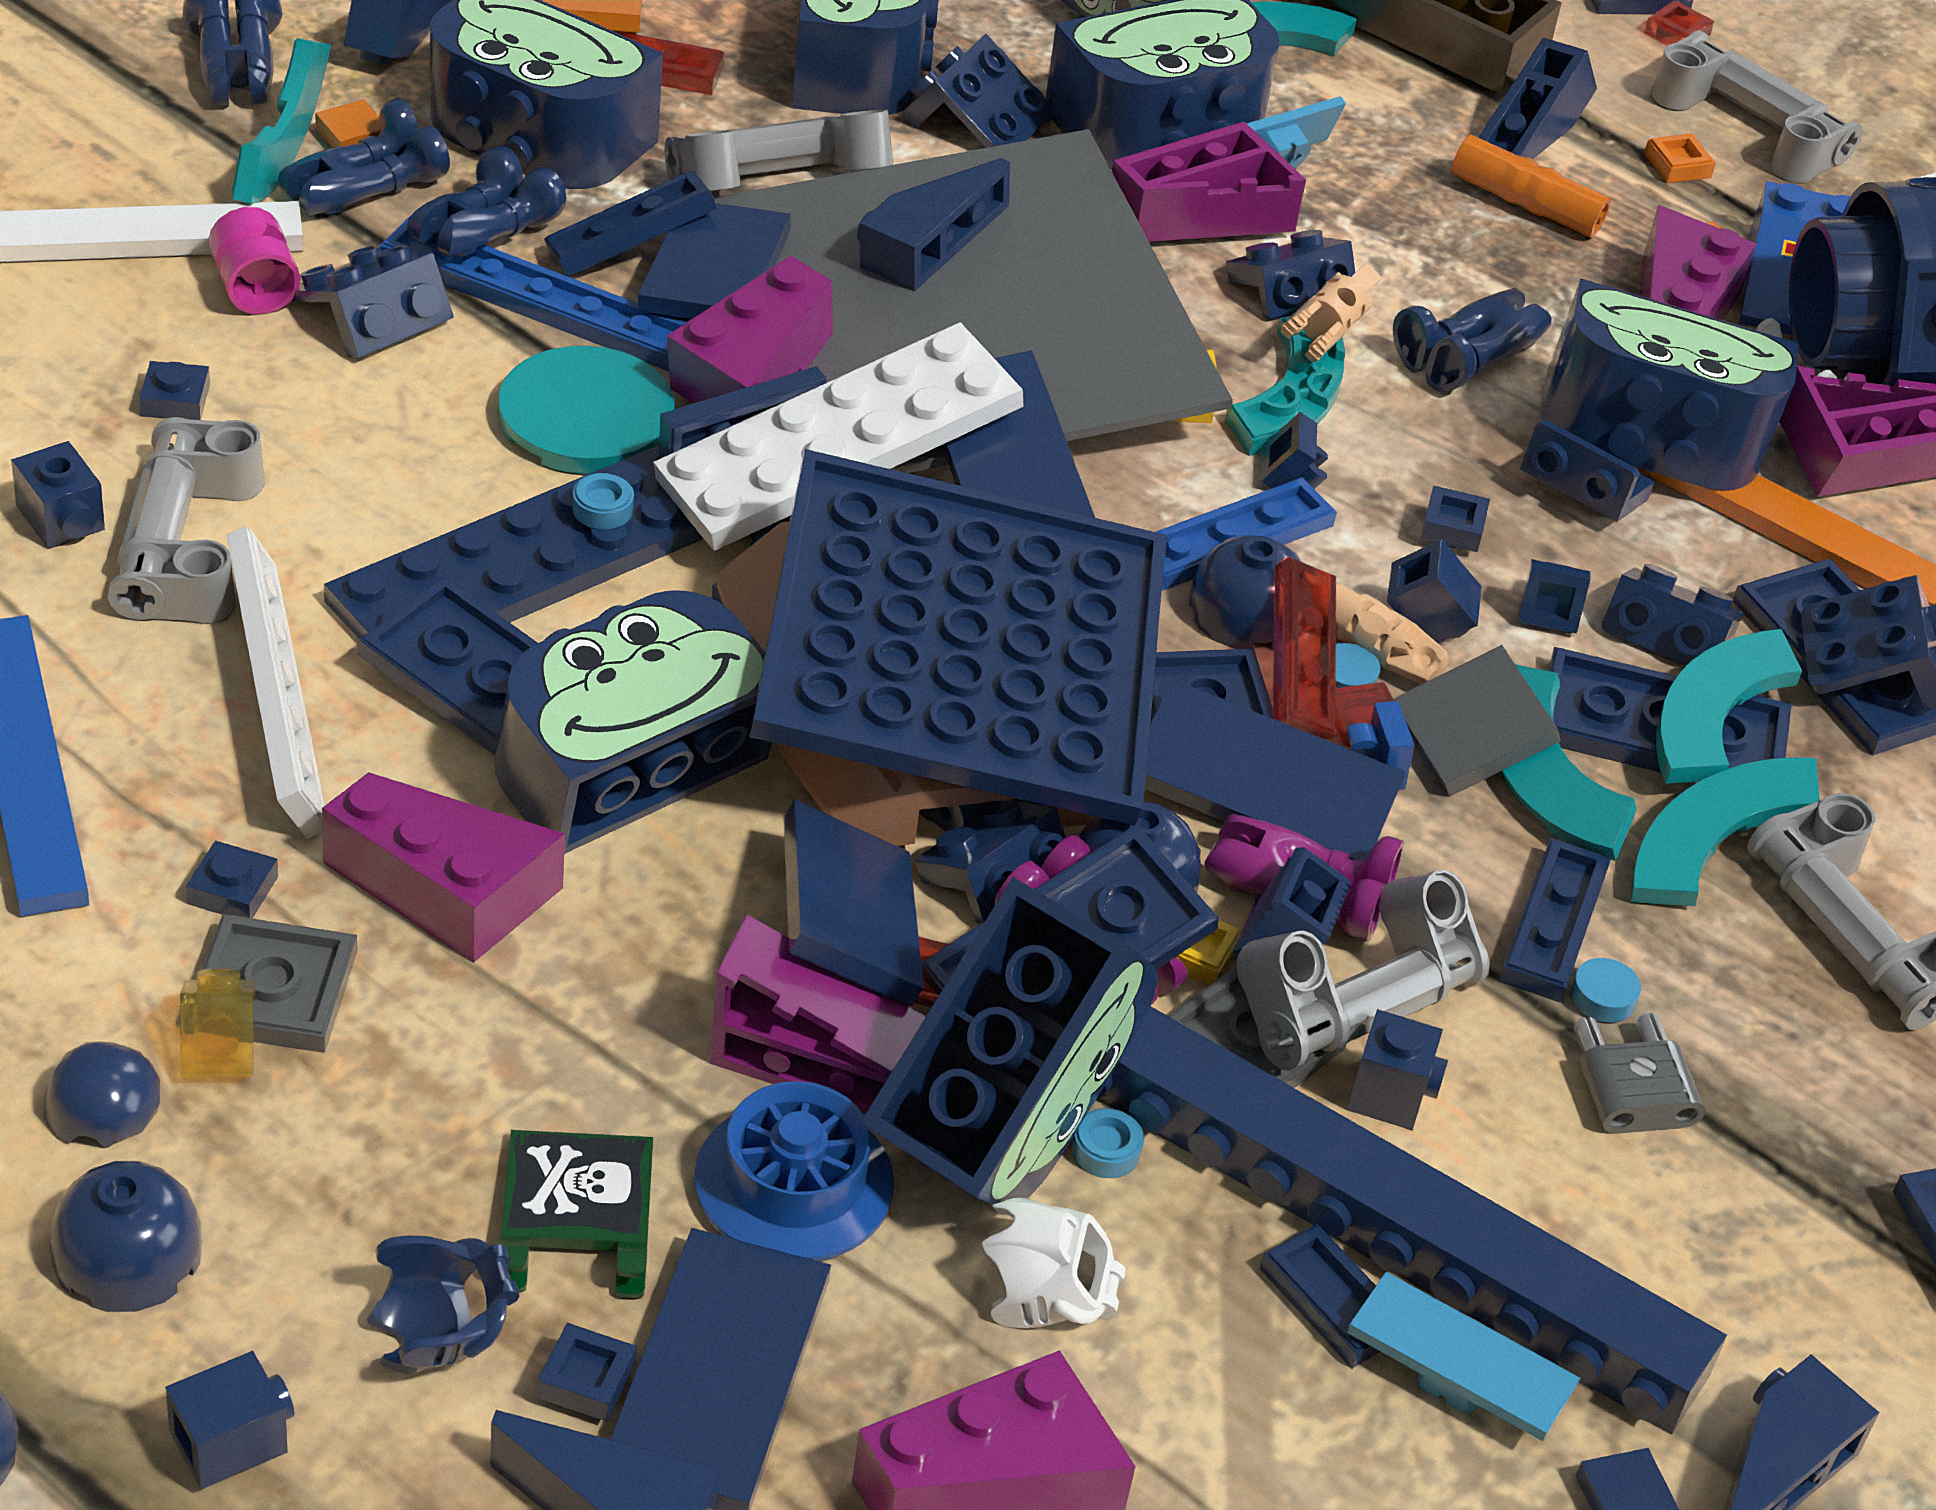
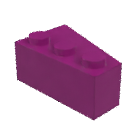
(997, 1445)

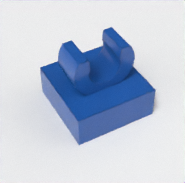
(1385, 738)

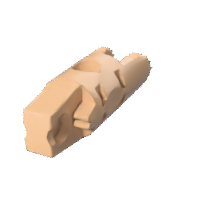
(1333, 310)
(1389, 636)

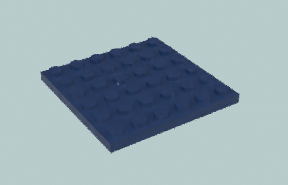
(964, 638)

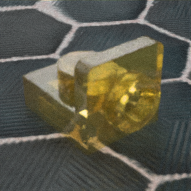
(217, 1025)

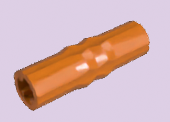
(1531, 186)

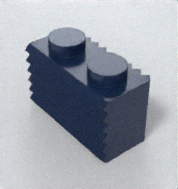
(1299, 898)

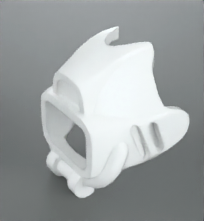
(1041, 1263)

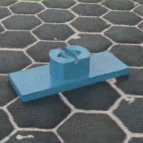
(1298, 129)
(1463, 1357)

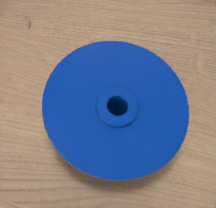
(795, 1172)

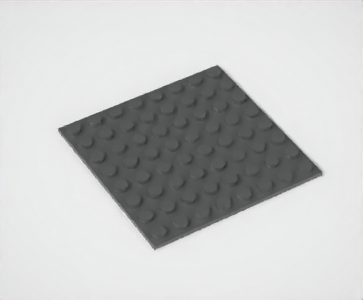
(1047, 276)

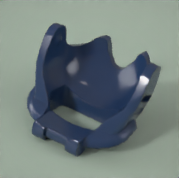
(428, 1300)

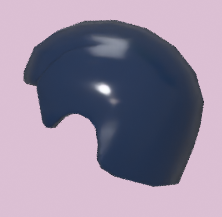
(101, 1093)

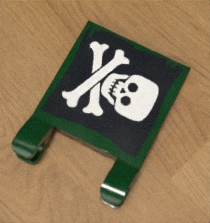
(578, 1196)

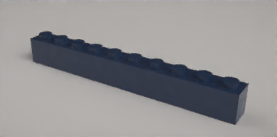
(1415, 1221)

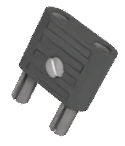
(1638, 1082)

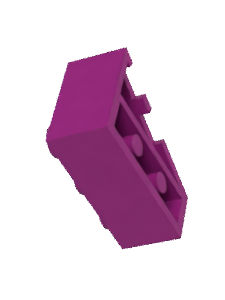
(1211, 187)
(1694, 264)
(753, 334)
(1860, 431)
(442, 860)
(803, 1023)

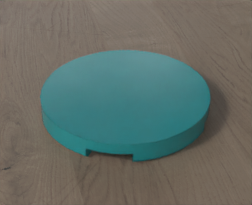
(583, 407)

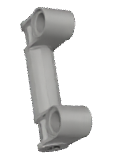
(1809, 135)
(721, 156)
(178, 575)
(1813, 856)
(1295, 993)

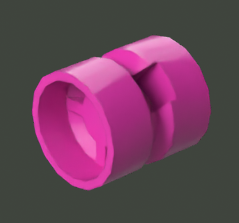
(254, 260)

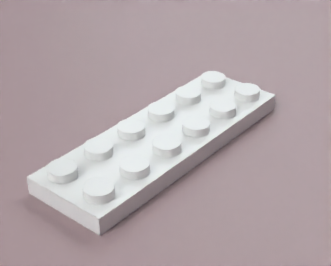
(871, 416)

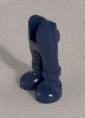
(230, 65)
(371, 167)
(491, 209)
(1469, 339)

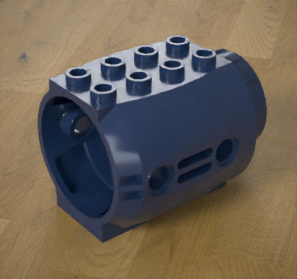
(1869, 285)

